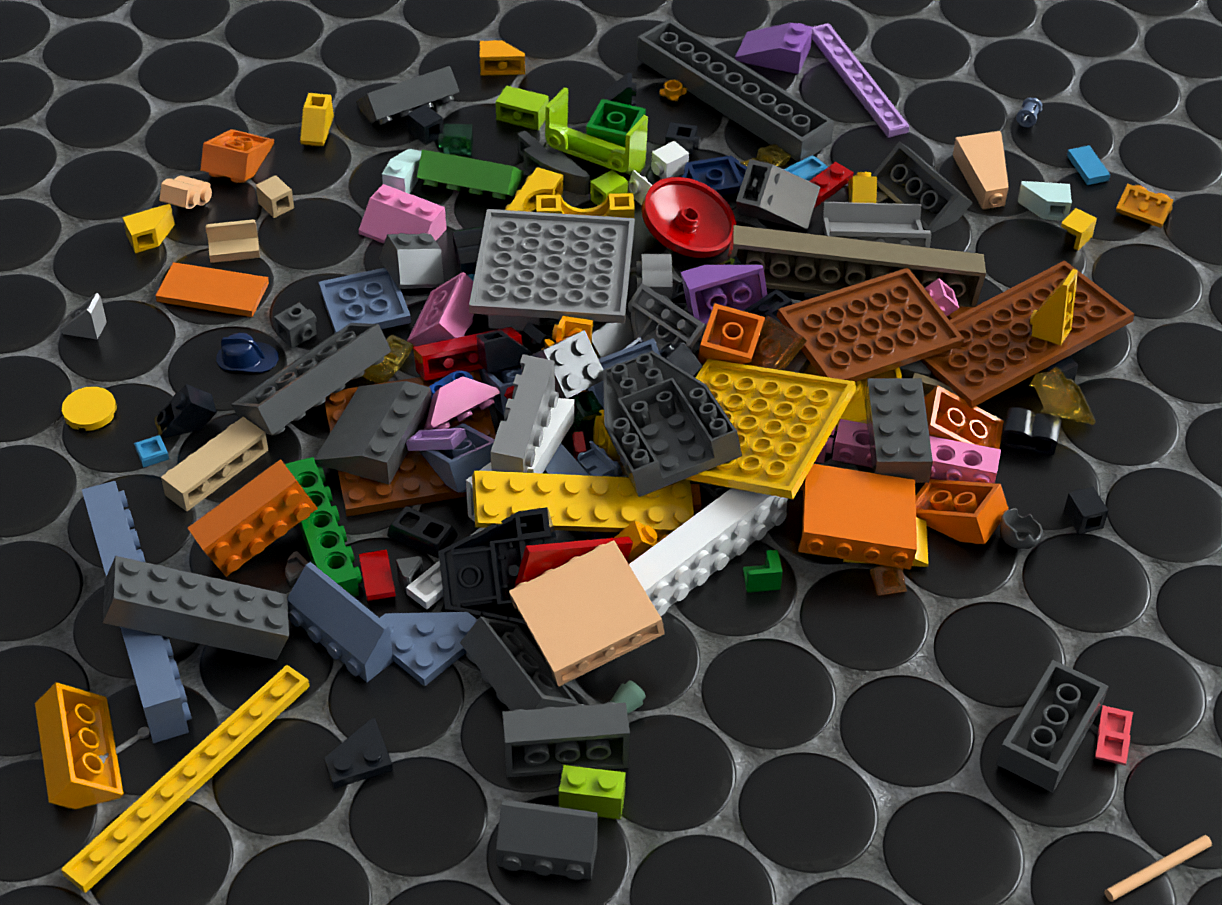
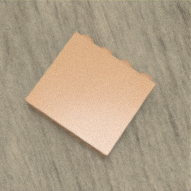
(587, 612)

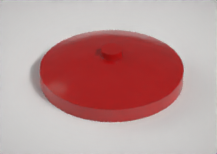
(688, 217)

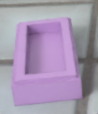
(436, 439)

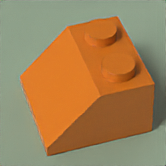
(730, 335)

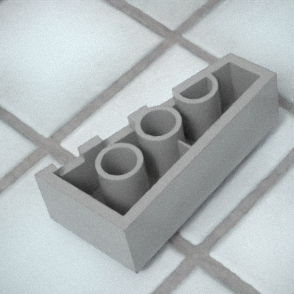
(525, 416)

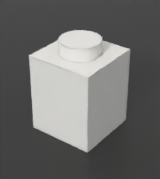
(669, 160)

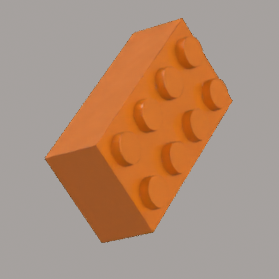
(252, 518)

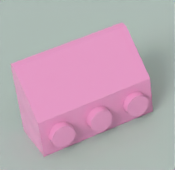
(399, 212)
(444, 313)

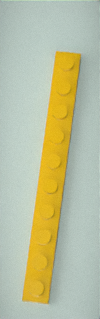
(184, 779)

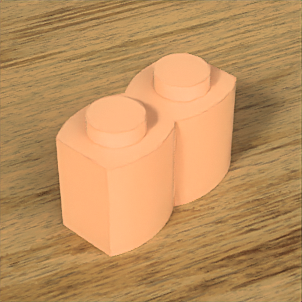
(185, 192)

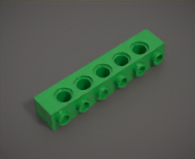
(320, 530)

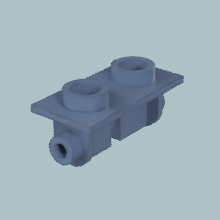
(598, 463)

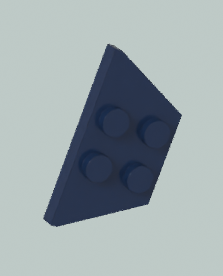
(720, 173)

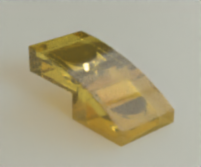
(772, 155)
(392, 361)

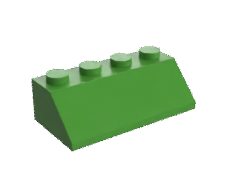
(469, 173)

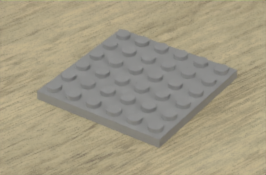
(553, 266)

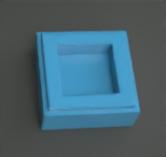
(151, 451)

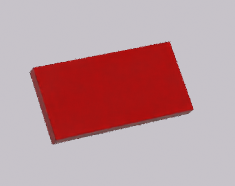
(550, 556)

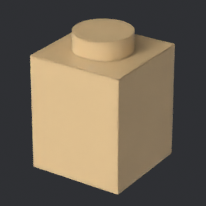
(275, 196)

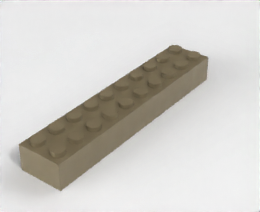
(831, 263)

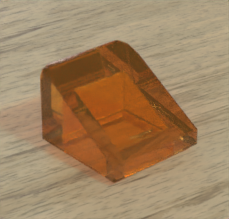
(888, 580)

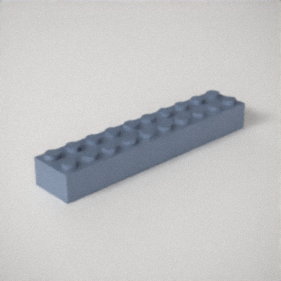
(148, 653)

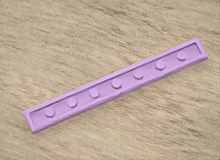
(859, 81)

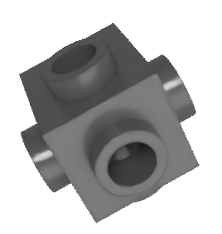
(295, 325)

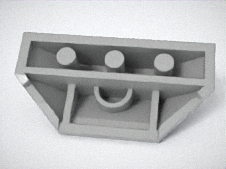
(660, 319)

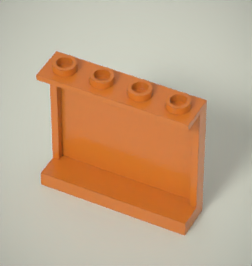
(859, 516)

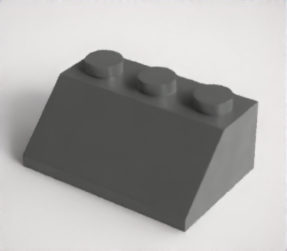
(547, 839)

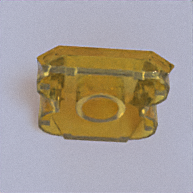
(1062, 396)

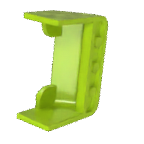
(592, 148)

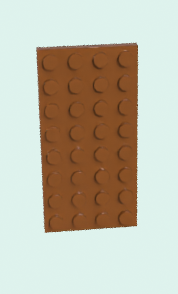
(999, 338)

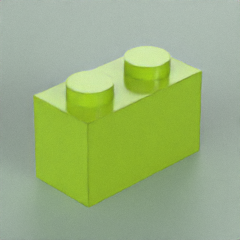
(521, 107)
(592, 791)

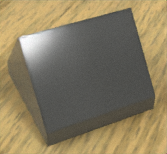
(409, 570)

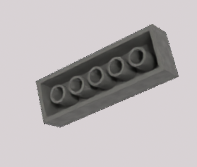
(313, 377)
(195, 608)

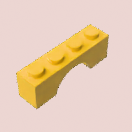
(539, 183)
(614, 206)

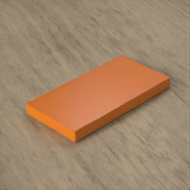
(212, 289)

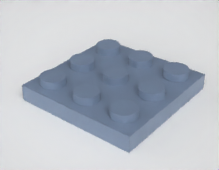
(364, 298)

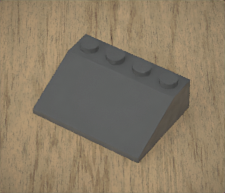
(375, 429)

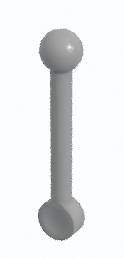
(143, 732)

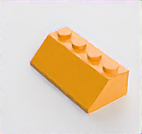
(72, 734)

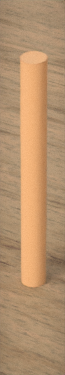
(1158, 868)

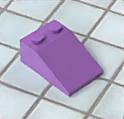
(777, 47)
(722, 284)

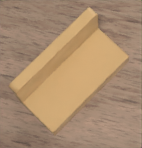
(233, 241)

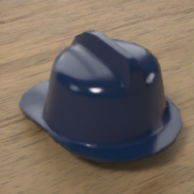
(243, 354)

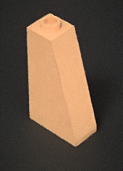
(984, 167)

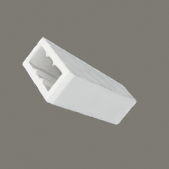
(560, 423)

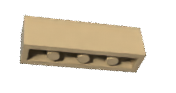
(214, 463)

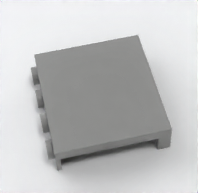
(876, 222)

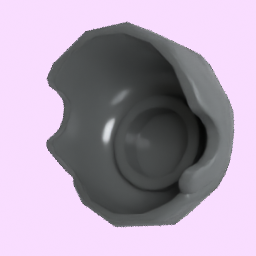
(1020, 531)

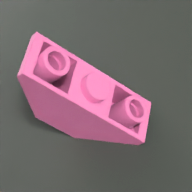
(457, 401)

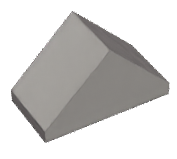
(86, 319)

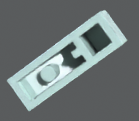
(402, 171)

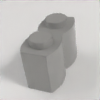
(655, 273)

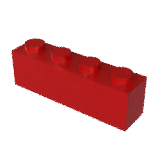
(452, 355)

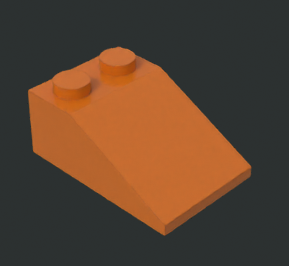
(235, 155)
(954, 420)
(961, 508)

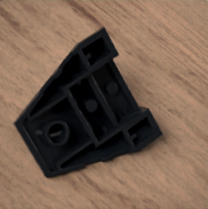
(486, 565)

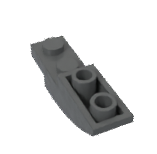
(536, 155)

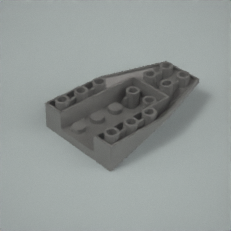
(664, 422)

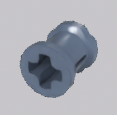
(1031, 114)

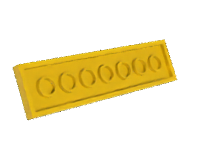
(580, 501)

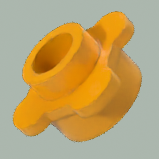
(673, 90)

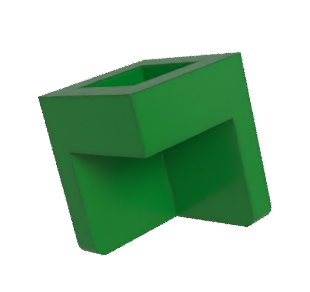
(766, 576)

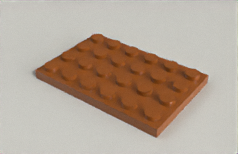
(871, 327)

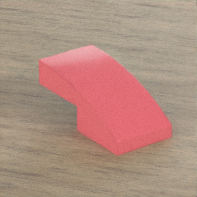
(1113, 735)

